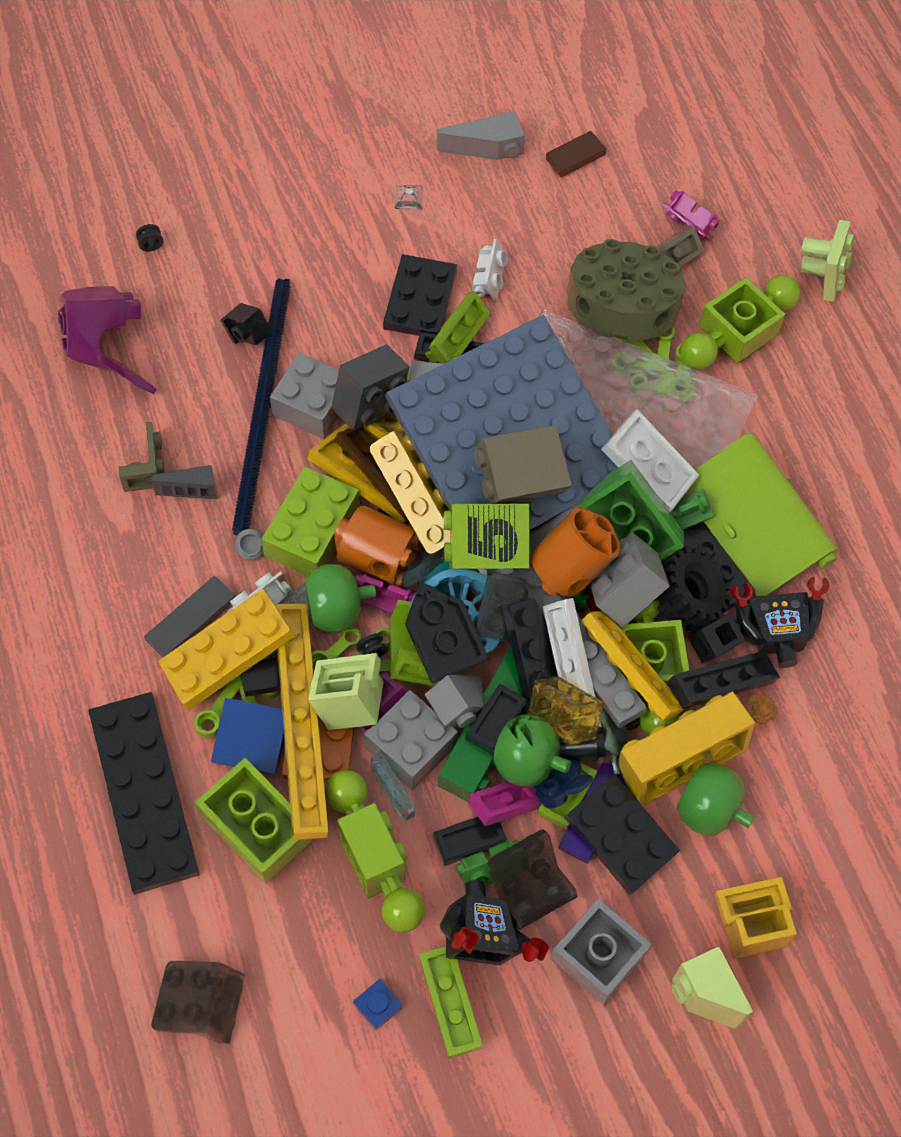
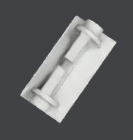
(492, 261)
(276, 590)

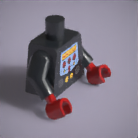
(781, 621)
(484, 932)

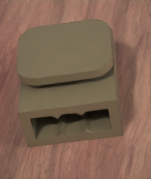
(522, 466)

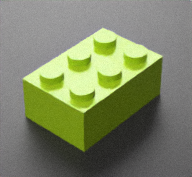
(307, 521)
(252, 820)

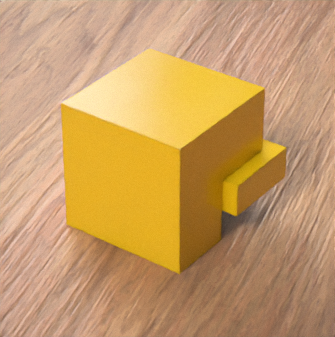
(756, 917)

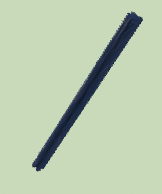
(261, 407)

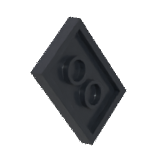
(419, 295)
(622, 834)

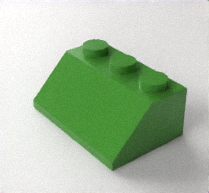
(634, 507)

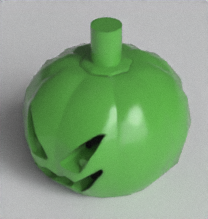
(335, 597)
(530, 753)
(713, 800)

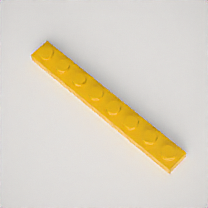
(301, 729)

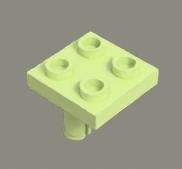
(831, 260)

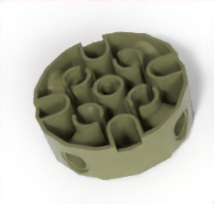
(625, 290)

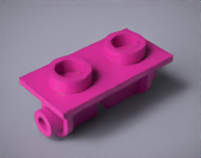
(682, 208)
(386, 594)

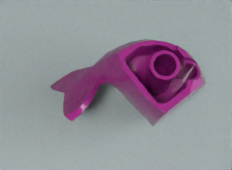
(87, 316)

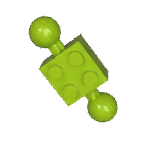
(740, 321)
(663, 648)
(372, 851)

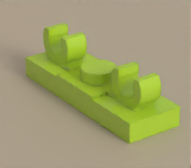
(458, 329)
(450, 1003)

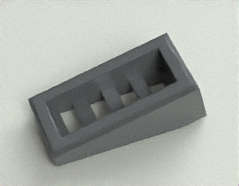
(188, 483)

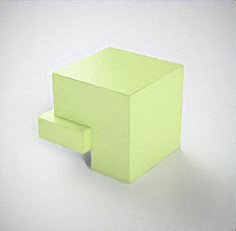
(347, 691)

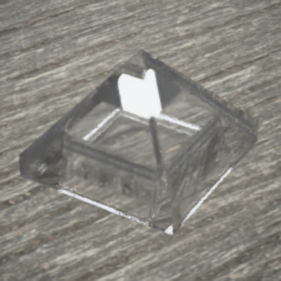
(409, 197)

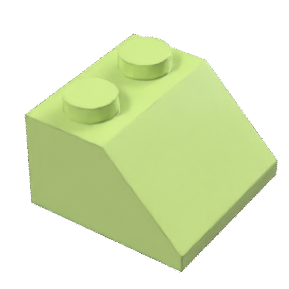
(711, 989)

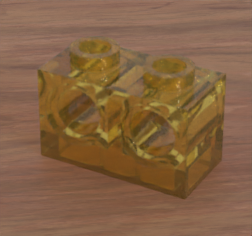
(567, 708)

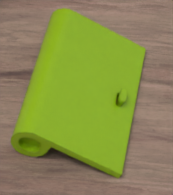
(771, 522)

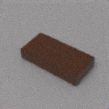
(575, 153)

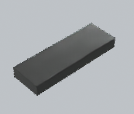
(190, 616)

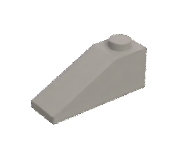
(485, 138)

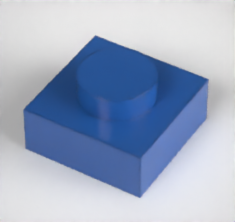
(377, 1004)

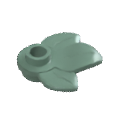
(614, 739)

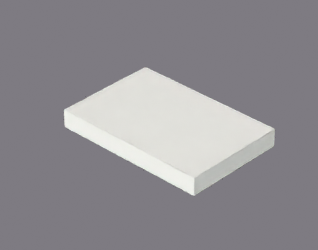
(653, 456)

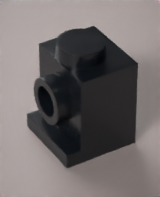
(246, 324)
(716, 638)

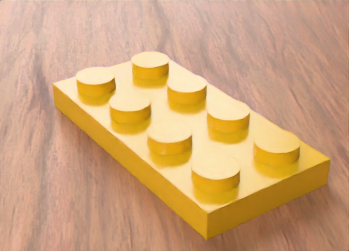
(225, 649)

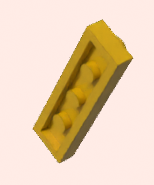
(639, 672)

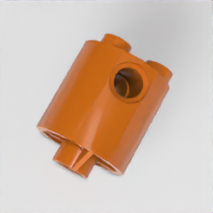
(376, 545)
(574, 552)

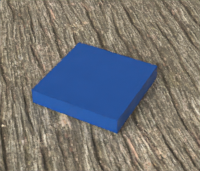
(249, 733)

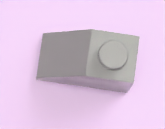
(457, 699)

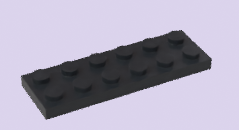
(143, 793)

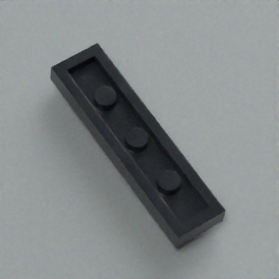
(722, 678)

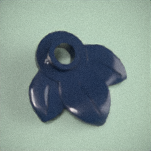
(558, 785)

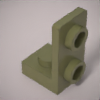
(138, 475)

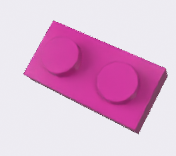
(503, 802)

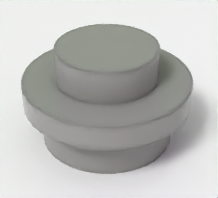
(249, 544)

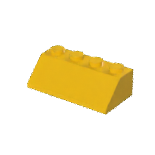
(676, 751)

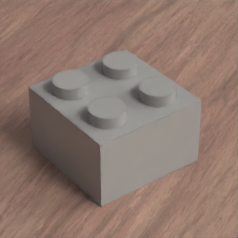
(306, 396)
(629, 581)
(411, 739)
(600, 951)

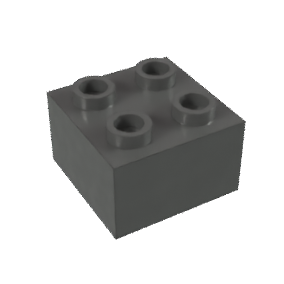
(363, 385)

